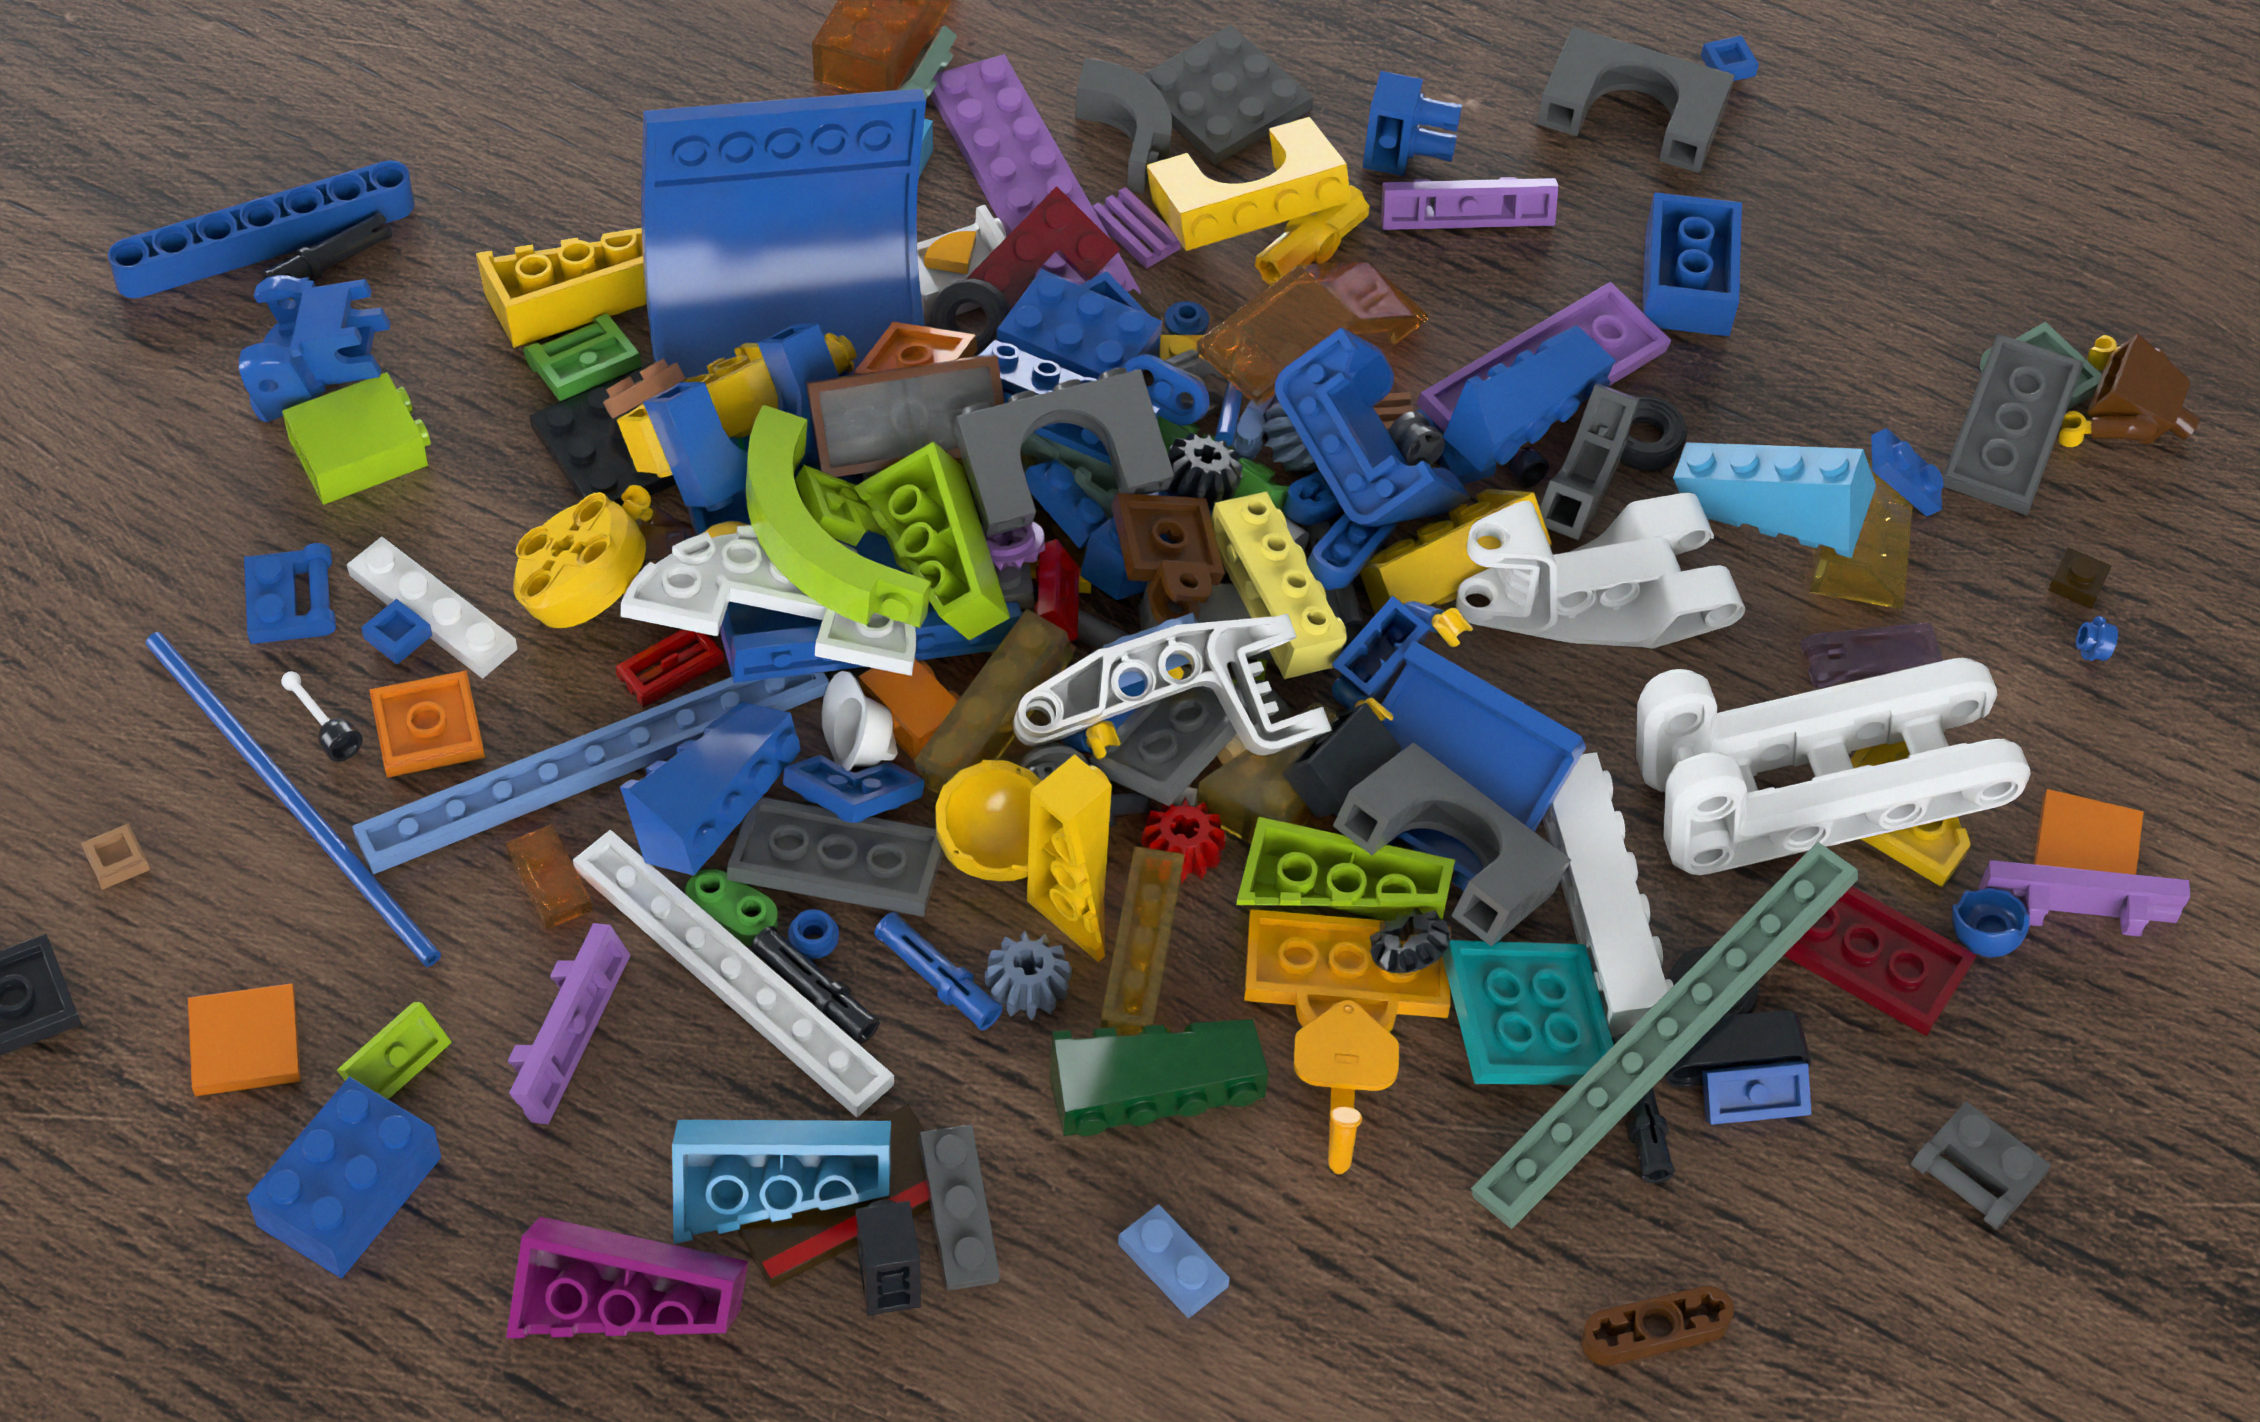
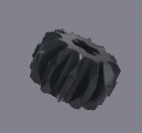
(1204, 469)

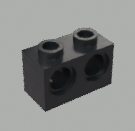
(888, 1257)

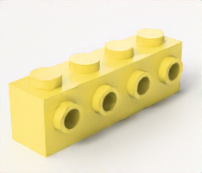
(1276, 581)

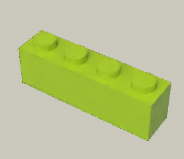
(938, 534)
(1331, 871)

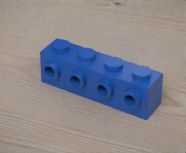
(1028, 373)

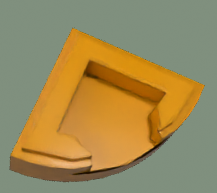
(952, 252)

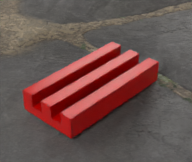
(674, 668)

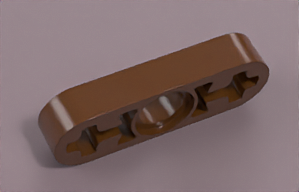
(1697, 1332)

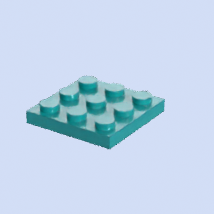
(1527, 1011)

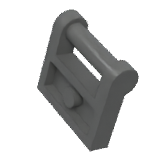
(1990, 1156)

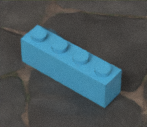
(1782, 489)
(772, 1168)

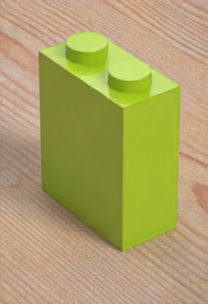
(357, 437)

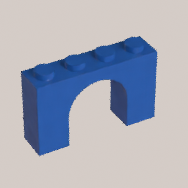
(692, 437)

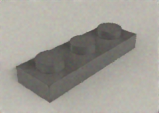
(958, 1207)

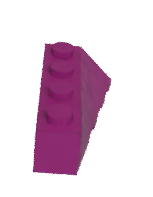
(619, 1284)

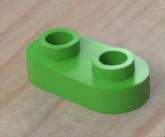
(731, 903)

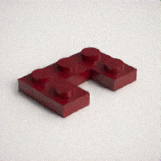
(1050, 228)

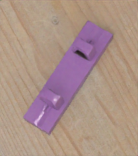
(1469, 203)
(2091, 892)
(583, 995)

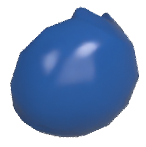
(1990, 922)

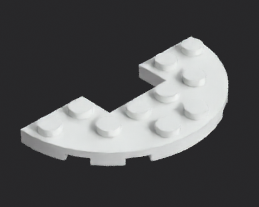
(706, 573)

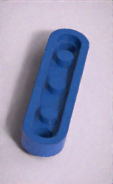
(1346, 551)

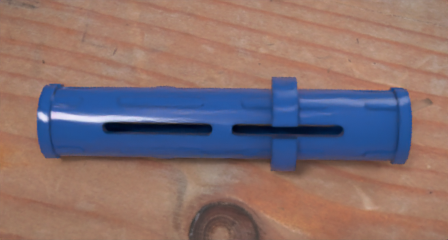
(953, 983)

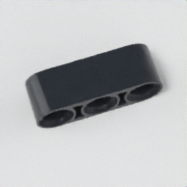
(1743, 1042)

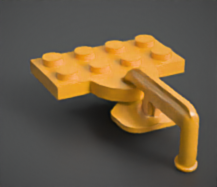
(1341, 1004)

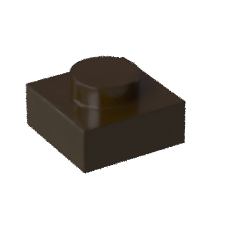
(2079, 578)

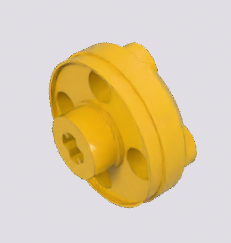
(578, 562)

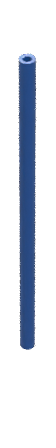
(294, 800)

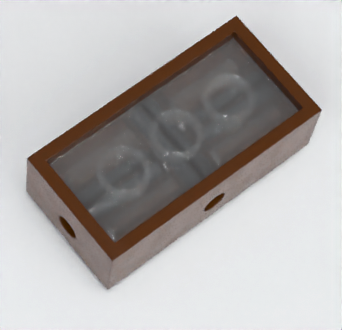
(889, 414)

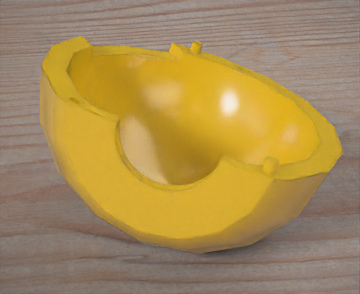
(986, 820)

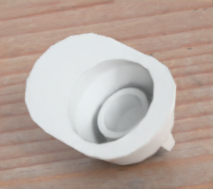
(855, 725)

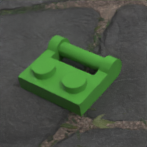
(583, 358)

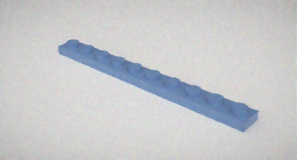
(567, 769)

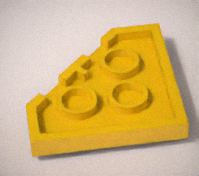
(1929, 848)

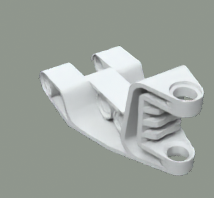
(1608, 591)
(1092, 692)

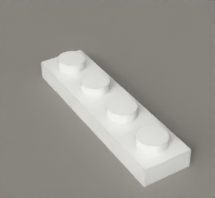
(453, 620)

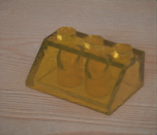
(1880, 556)

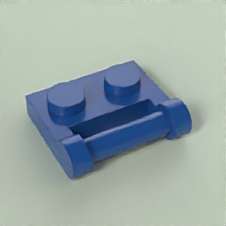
(273, 595)

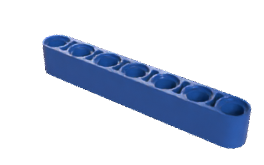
(258, 229)

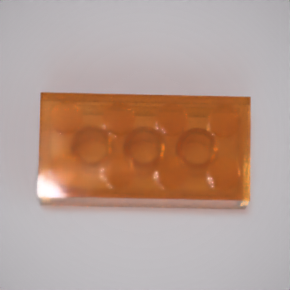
(873, 42)

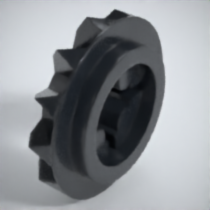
(1424, 948)

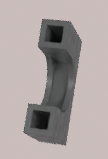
(1600, 64)
(1111, 408)
(1424, 793)

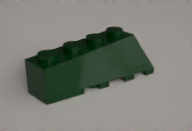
(1154, 1074)

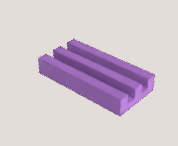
(1142, 225)

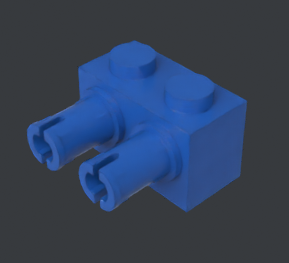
(1395, 125)

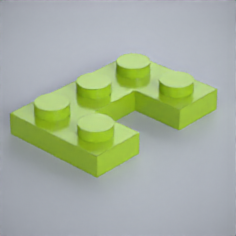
(839, 508)

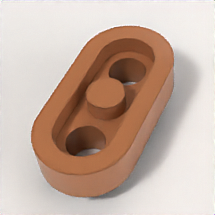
(655, 380)

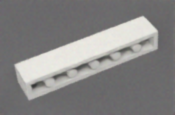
(1604, 896)

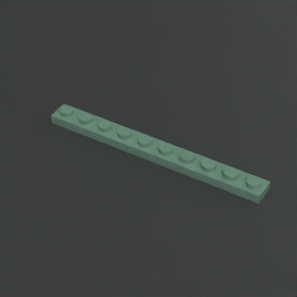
(1663, 1035)

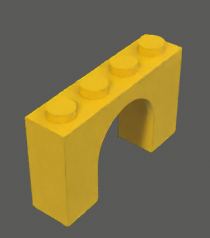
(1206, 211)

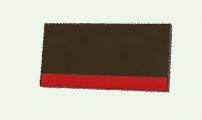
(814, 1236)

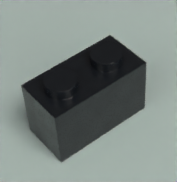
(1340, 759)

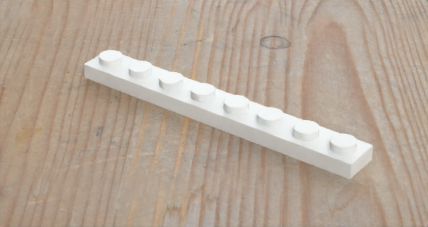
(734, 973)

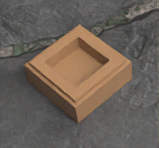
(115, 856)

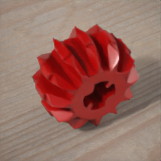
(1186, 832)

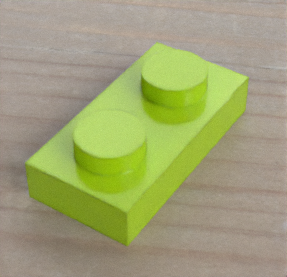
(397, 1052)

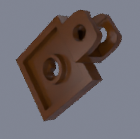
(1177, 571)

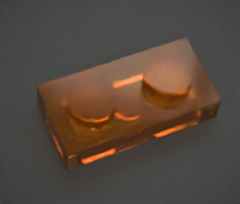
(549, 876)

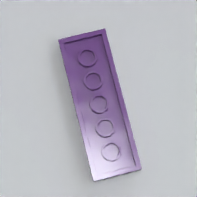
(1602, 315)

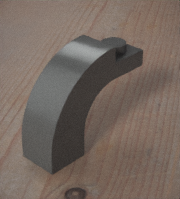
(1133, 105)
(1590, 464)

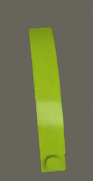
(803, 549)

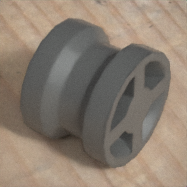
(1417, 438)

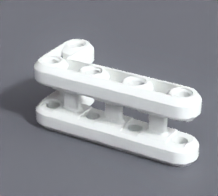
(1709, 761)

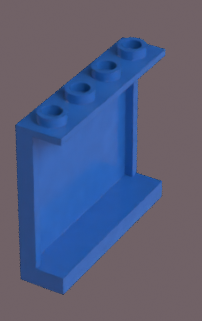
(1482, 737)

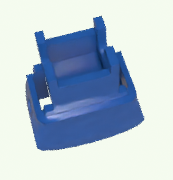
(312, 344)

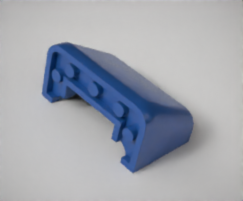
(1331, 407)

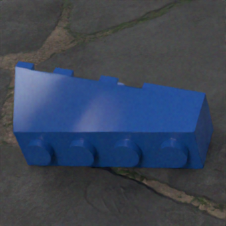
(1526, 398)
(709, 786)

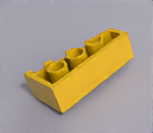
(565, 285)

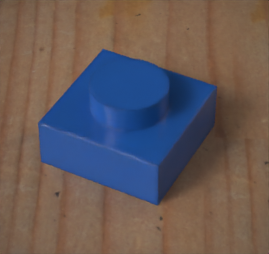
(1730, 56)
(396, 631)

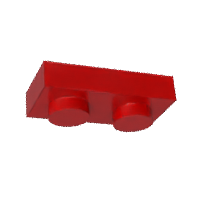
(1058, 588)

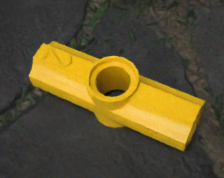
(1311, 238)

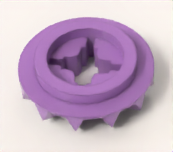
(1026, 546)

